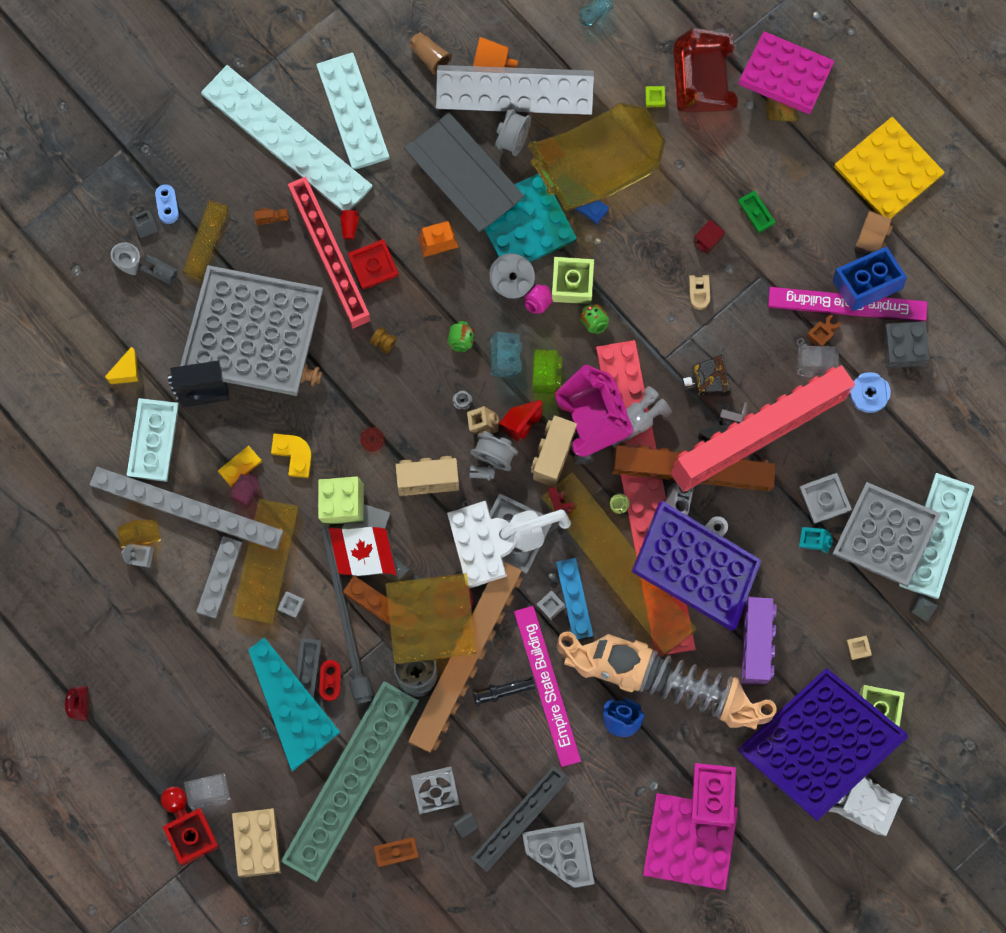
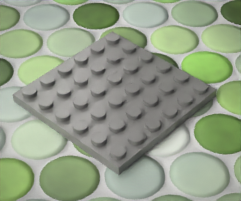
(254, 328)

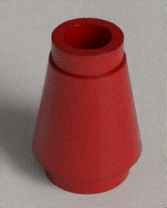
(349, 223)

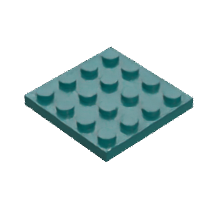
(531, 226)

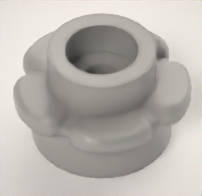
(462, 395)

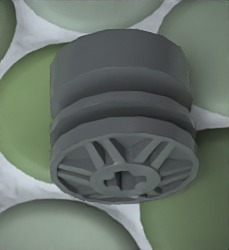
(417, 686)

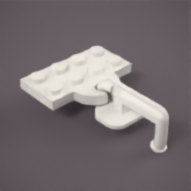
(480, 539)

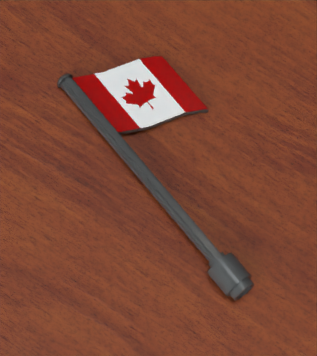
(357, 554)

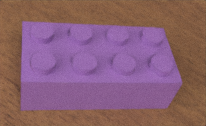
(757, 641)

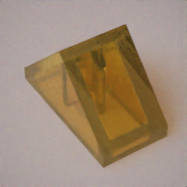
(138, 532)

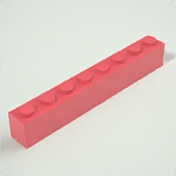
(329, 252)

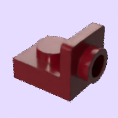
(558, 498)

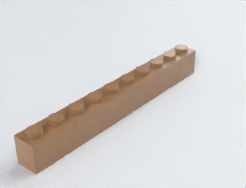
(460, 668)

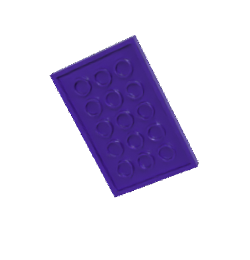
(696, 566)

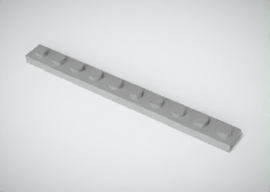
(187, 508)

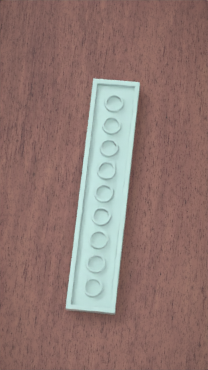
(286, 139)

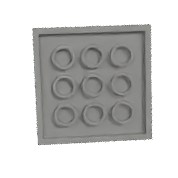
(887, 534)

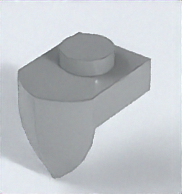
(728, 417)
(137, 555)

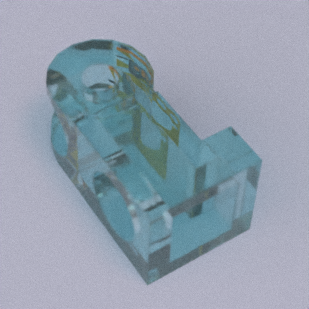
(595, 10)

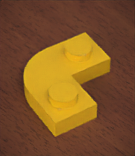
(296, 449)

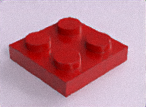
(373, 264)

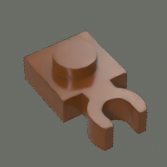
(268, 216)
(822, 333)

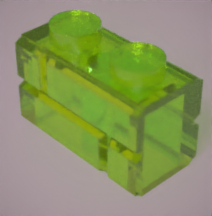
(545, 371)

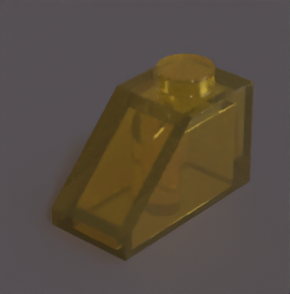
(780, 112)

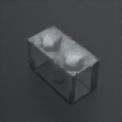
(816, 360)
(208, 791)

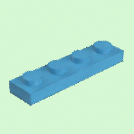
(574, 599)

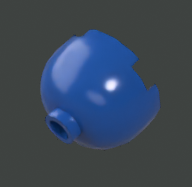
(622, 717)

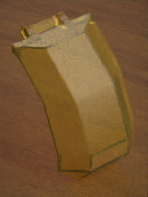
(599, 156)

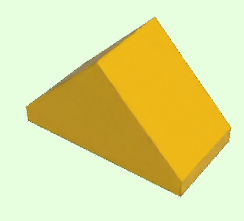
(125, 370)

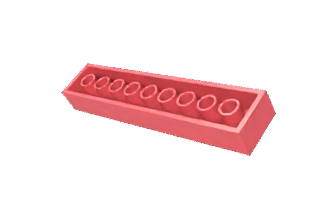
(762, 428)

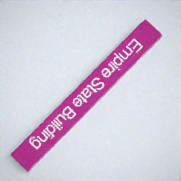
(835, 304)
(547, 686)

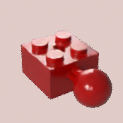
(174, 801)

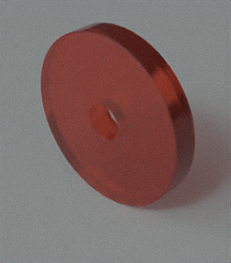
(372, 433)

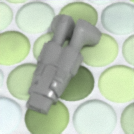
(641, 420)

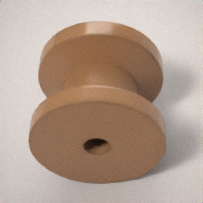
(313, 376)

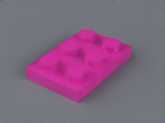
(713, 795)

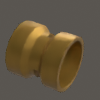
(383, 340)

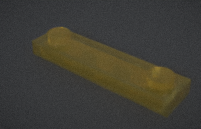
(205, 239)

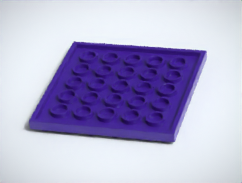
(822, 744)

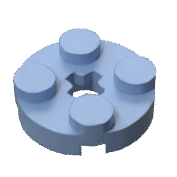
(878, 400)

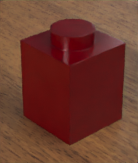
(708, 237)

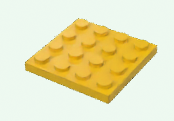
(889, 169)

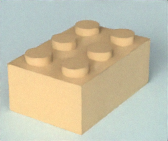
(553, 450)
(427, 476)
(256, 843)

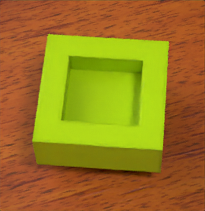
(655, 96)

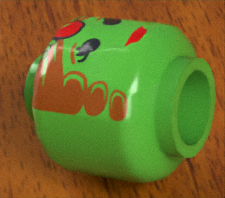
(594, 318)
(461, 336)

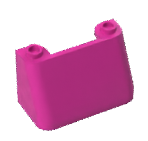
(596, 408)

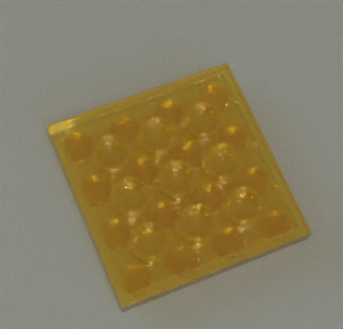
(430, 618)

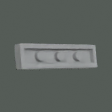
(219, 577)

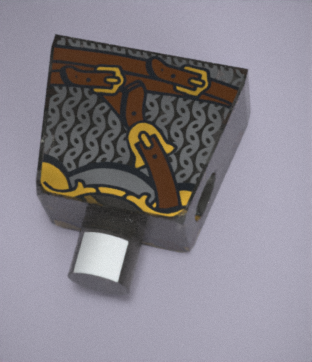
(709, 378)

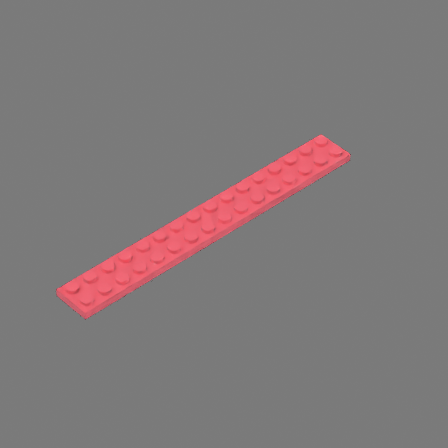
(643, 493)

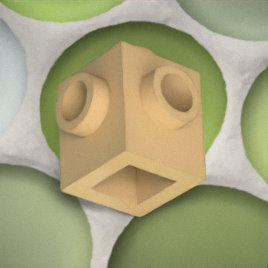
(483, 420)

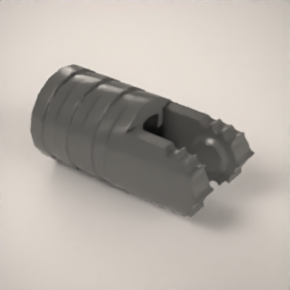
(161, 270)

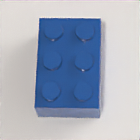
(869, 279)

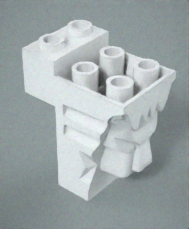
(869, 806)

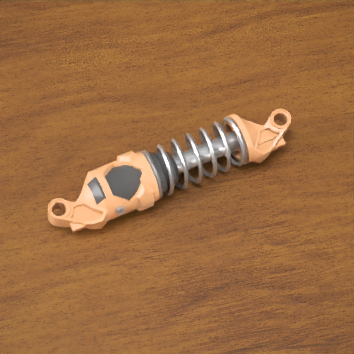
(639, 669)

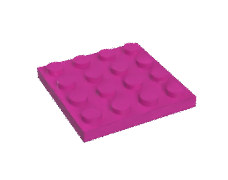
(786, 72)
(685, 849)

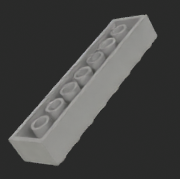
(514, 89)

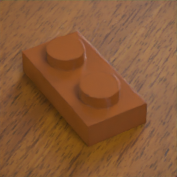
(396, 852)

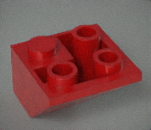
(520, 418)

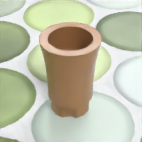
(429, 52)

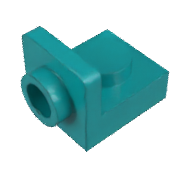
(815, 539)

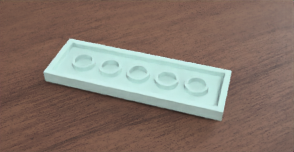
(352, 111)
(951, 500)

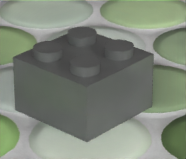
(906, 344)

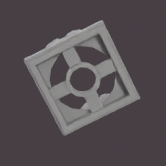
(449, 801)

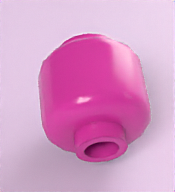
(538, 299)

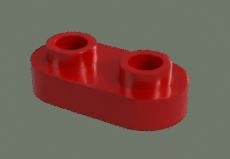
(330, 681)

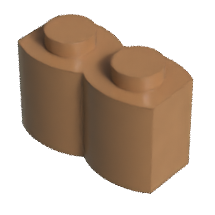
(873, 233)

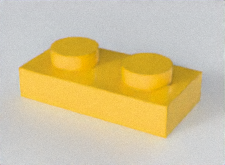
(240, 464)

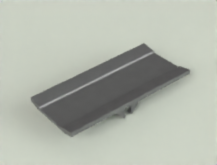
(464, 172)

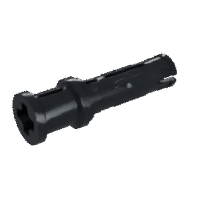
(494, 692)

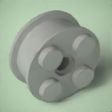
(513, 132)
(522, 280)
(494, 451)

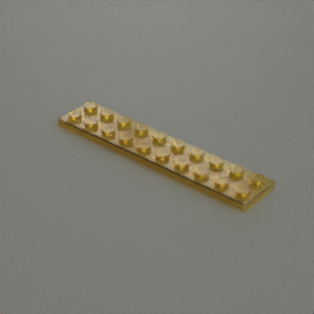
(615, 561)

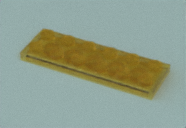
(265, 567)

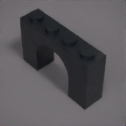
(198, 384)

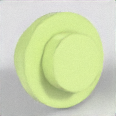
(619, 503)

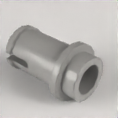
(483, 472)

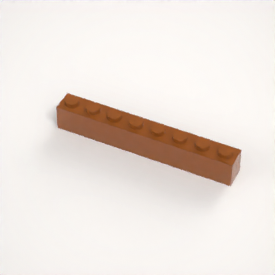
(659, 463)

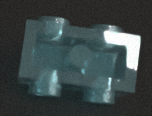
(505, 354)

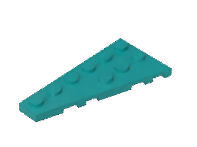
(297, 716)

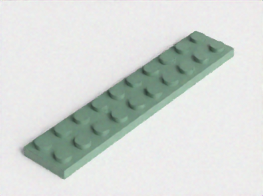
(350, 781)

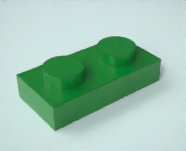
(756, 212)

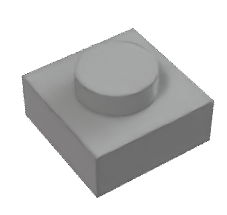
(291, 604)
(551, 605)

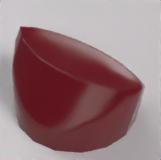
(77, 703)

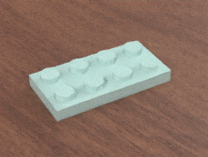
(152, 440)

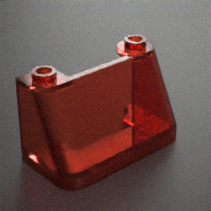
(702, 71)

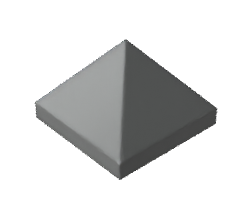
(923, 608)

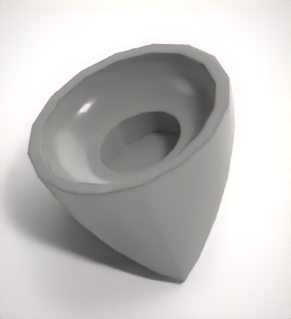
(126, 257)

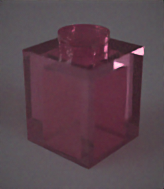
(245, 489)

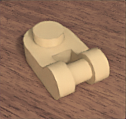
(699, 297)

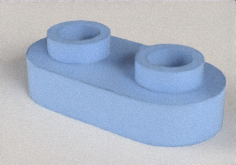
(167, 203)

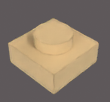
(858, 648)

